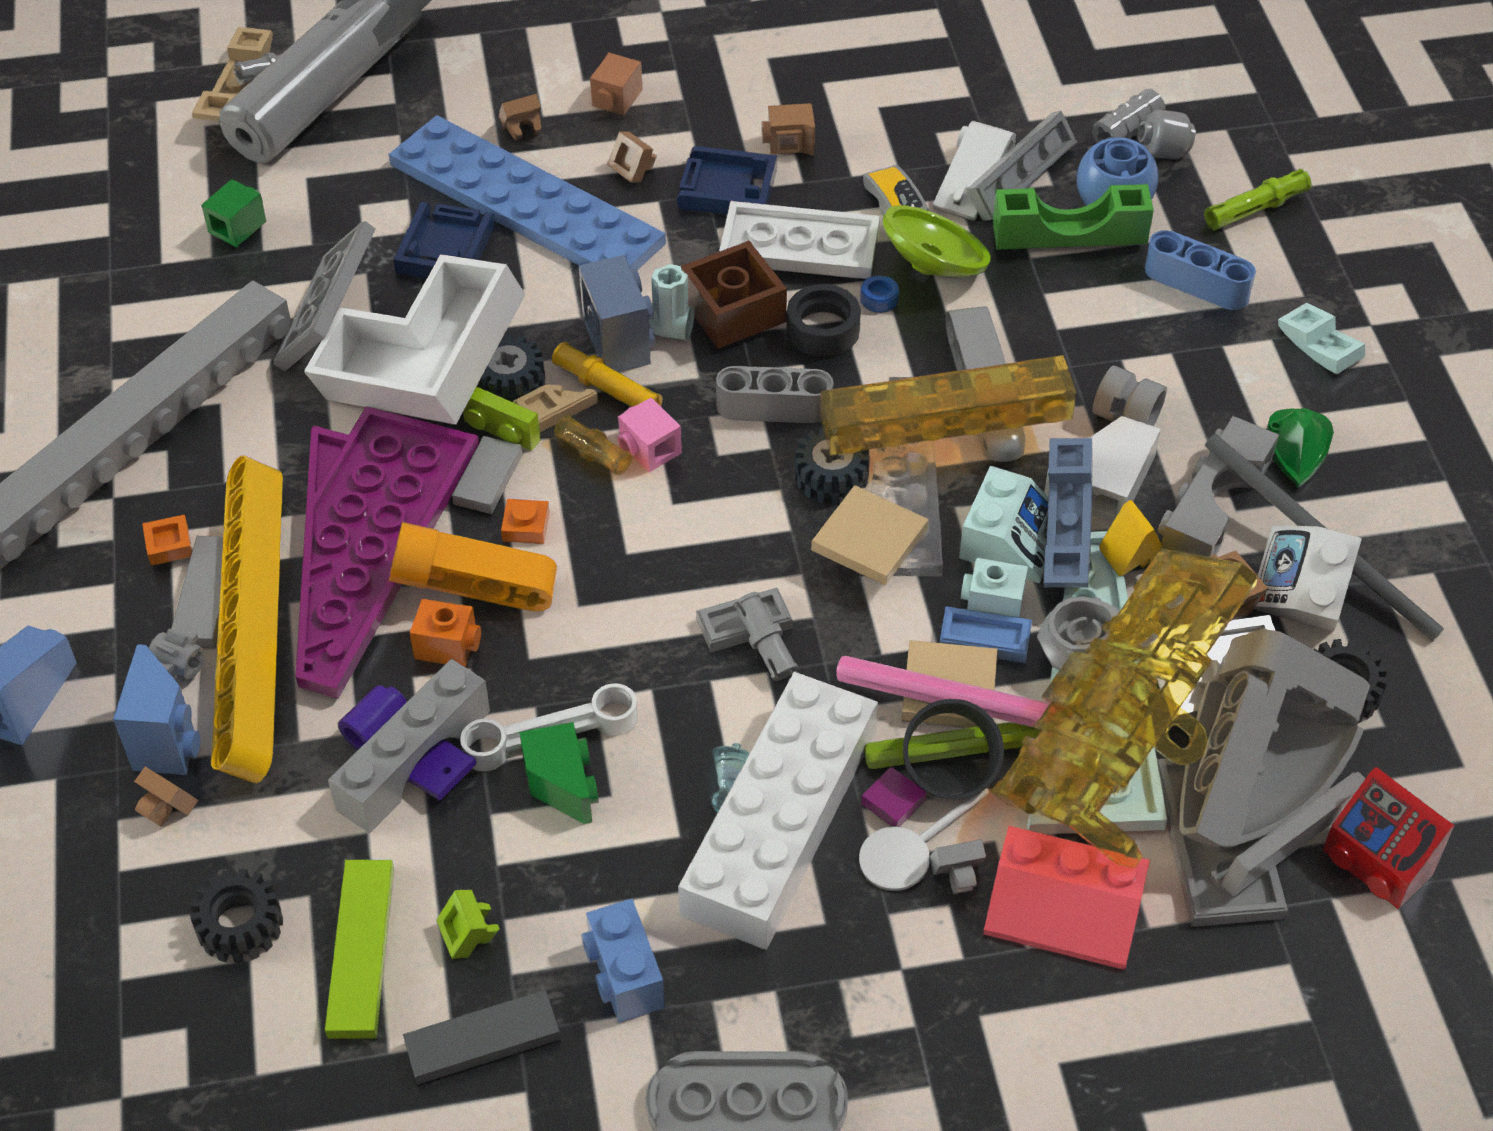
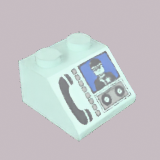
(1007, 523)

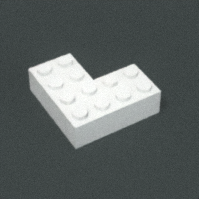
(431, 356)

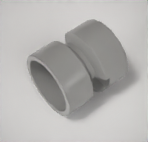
(1125, 396)

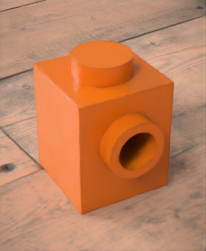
(444, 632)

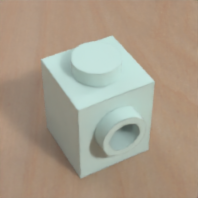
(995, 587)

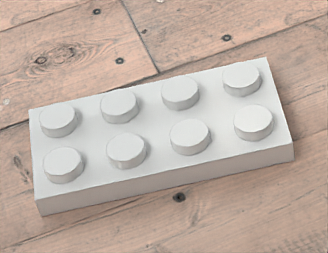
(805, 238)

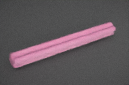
(932, 689)

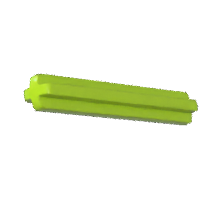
(942, 745)

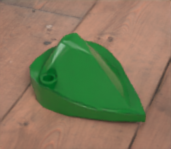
(1301, 442)

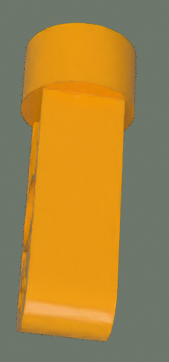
(473, 568)

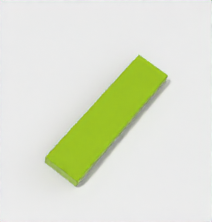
(360, 950)

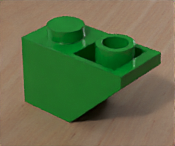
(556, 770)

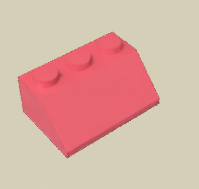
(1065, 898)

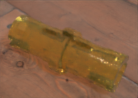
(577, 436)

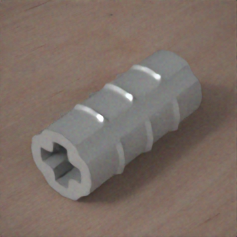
(1127, 117)

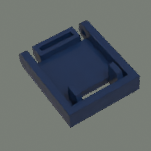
(724, 175)
(450, 233)

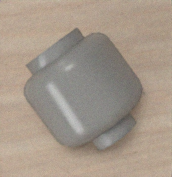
(1167, 134)

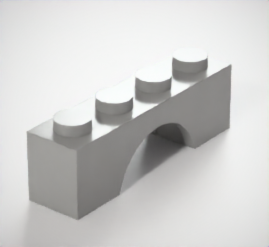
(1198, 522)
(376, 775)

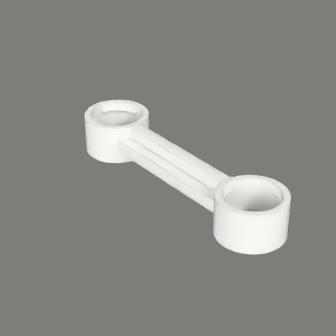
(584, 718)

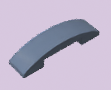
(1069, 513)

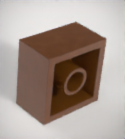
(735, 294)

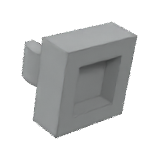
(959, 863)

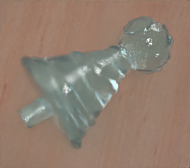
(728, 764)

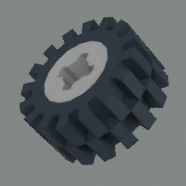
(514, 369)
(826, 473)

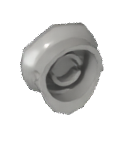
(1073, 627)

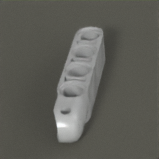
(977, 346)

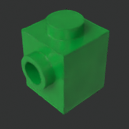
(234, 212)

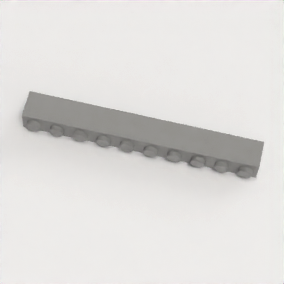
(137, 415)

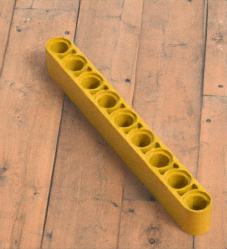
(248, 622)

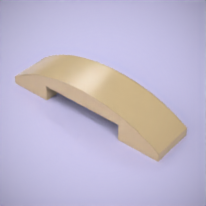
(244, 46)

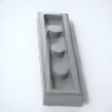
(1023, 162)
(1290, 835)

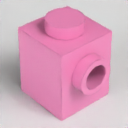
(649, 434)

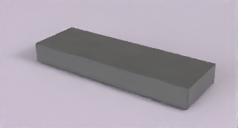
(481, 1037)

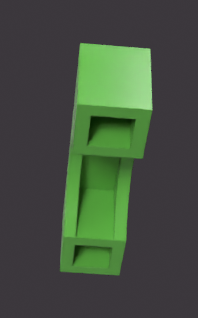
(1116, 218)

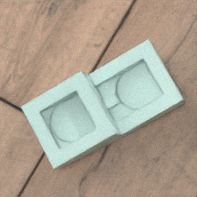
(1317, 336)

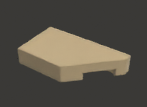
(553, 403)

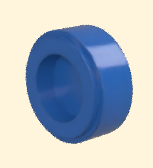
(879, 294)

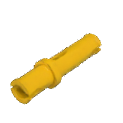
(594, 372)

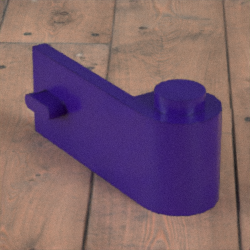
(435, 771)

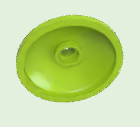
(934, 243)

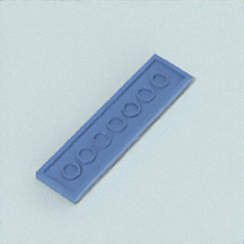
(524, 196)

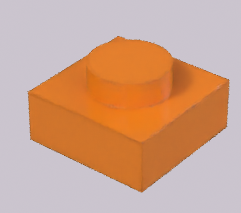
(525, 521)
(167, 540)

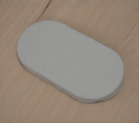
(746, 1093)

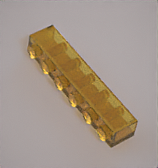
(947, 405)

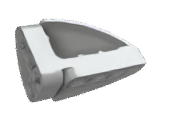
(1271, 738)

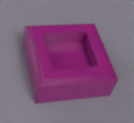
(893, 797)

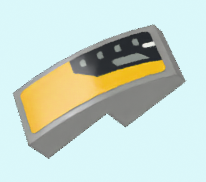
(893, 188)

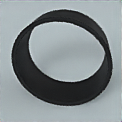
(978, 717)

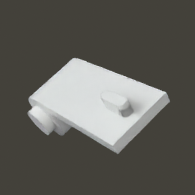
(977, 151)

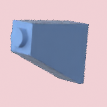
(31, 674)

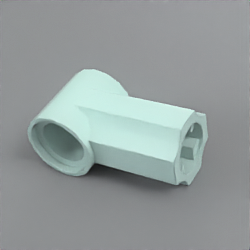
(670, 303)

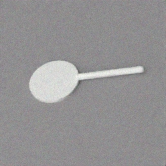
(898, 856)

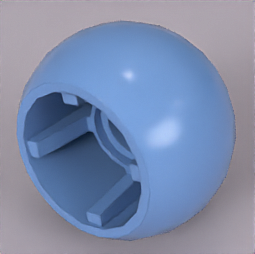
(1115, 163)

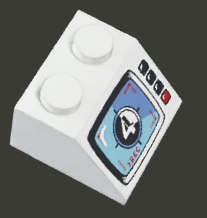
(1307, 574)

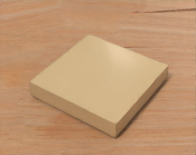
(870, 535)
(951, 662)

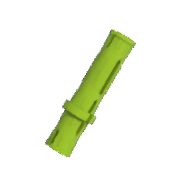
(1270, 194)

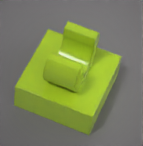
(464, 924)

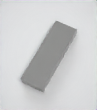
(200, 593)

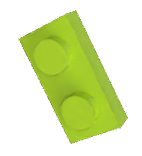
(502, 419)

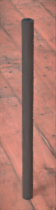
(1301, 517)

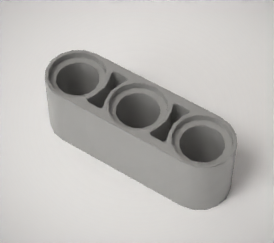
(771, 393)

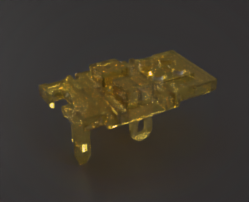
(1158, 633)

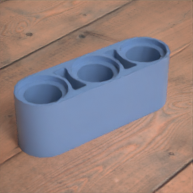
(1200, 270)

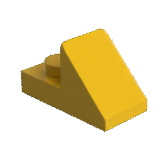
(1130, 540)

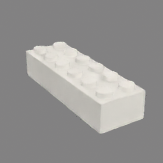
(778, 811)

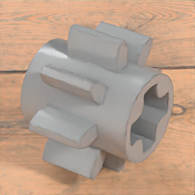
(178, 653)

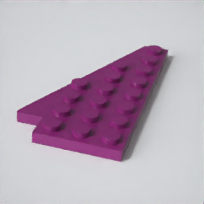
(355, 504)

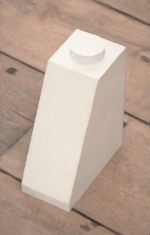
(1120, 464)

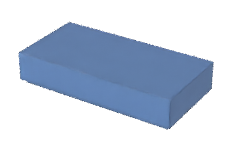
(987, 630)

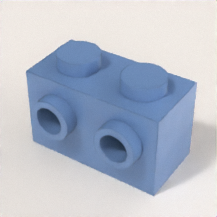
(625, 961)

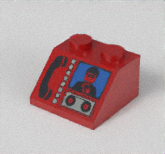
(1388, 838)

